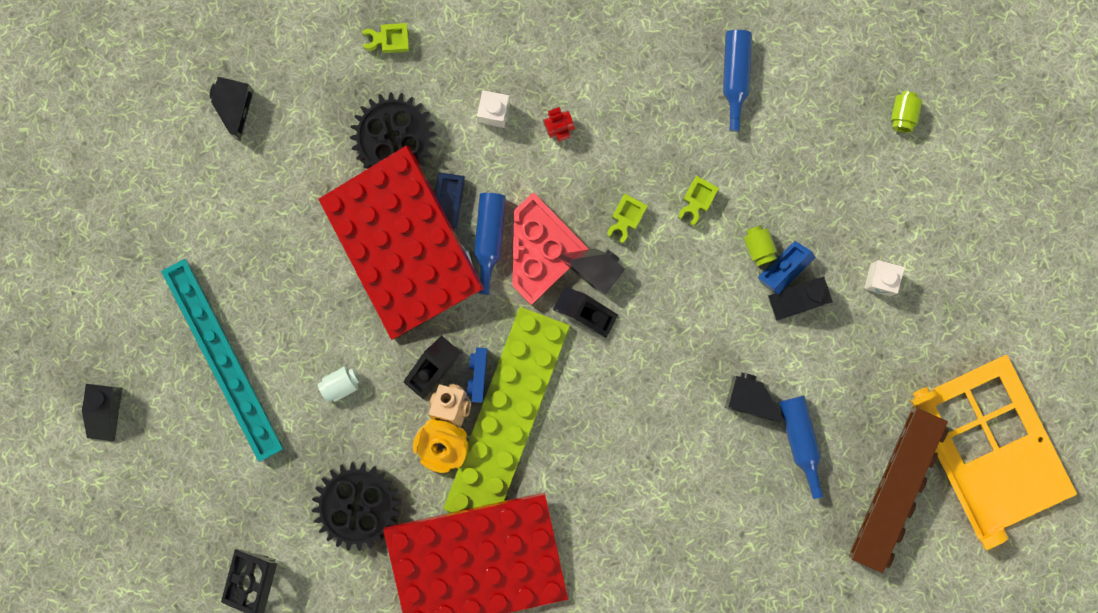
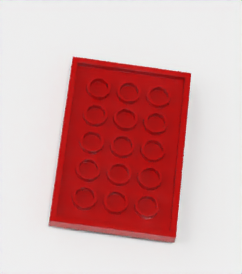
(400, 243)
(478, 559)

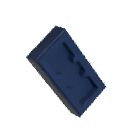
(449, 194)

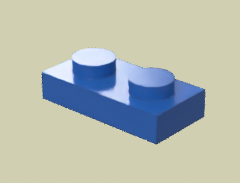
(786, 267)
(476, 387)

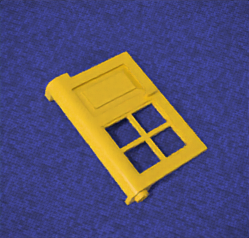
(1010, 479)

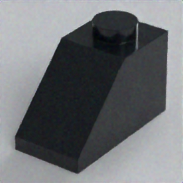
(232, 103)
(594, 267)
(800, 298)
(585, 311)
(432, 366)
(751, 398)
(101, 411)

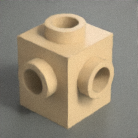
(450, 404)

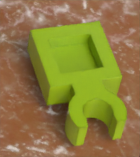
(392, 38)
(699, 198)
(628, 215)

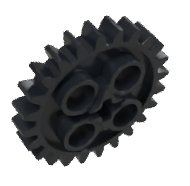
(416, 128)
(332, 501)

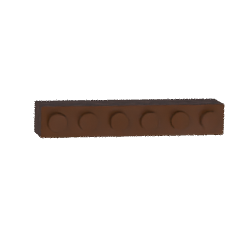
(898, 490)

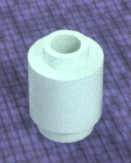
(339, 384)

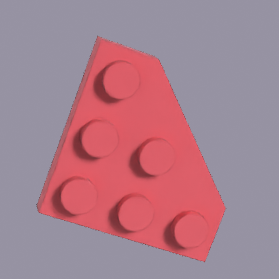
(536, 247)

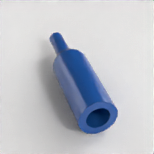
(737, 73)
(489, 235)
(802, 440)

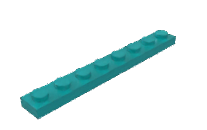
(222, 360)

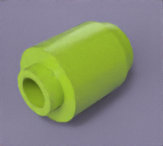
(906, 112)
(760, 245)

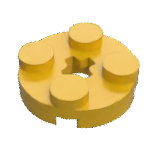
(447, 434)

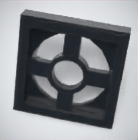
(235, 581)

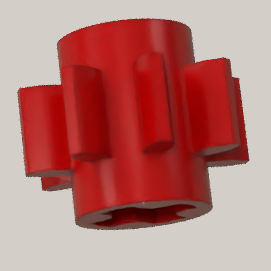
(559, 124)

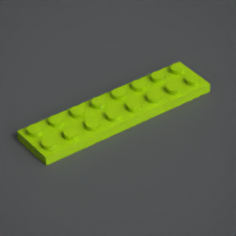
(508, 411)

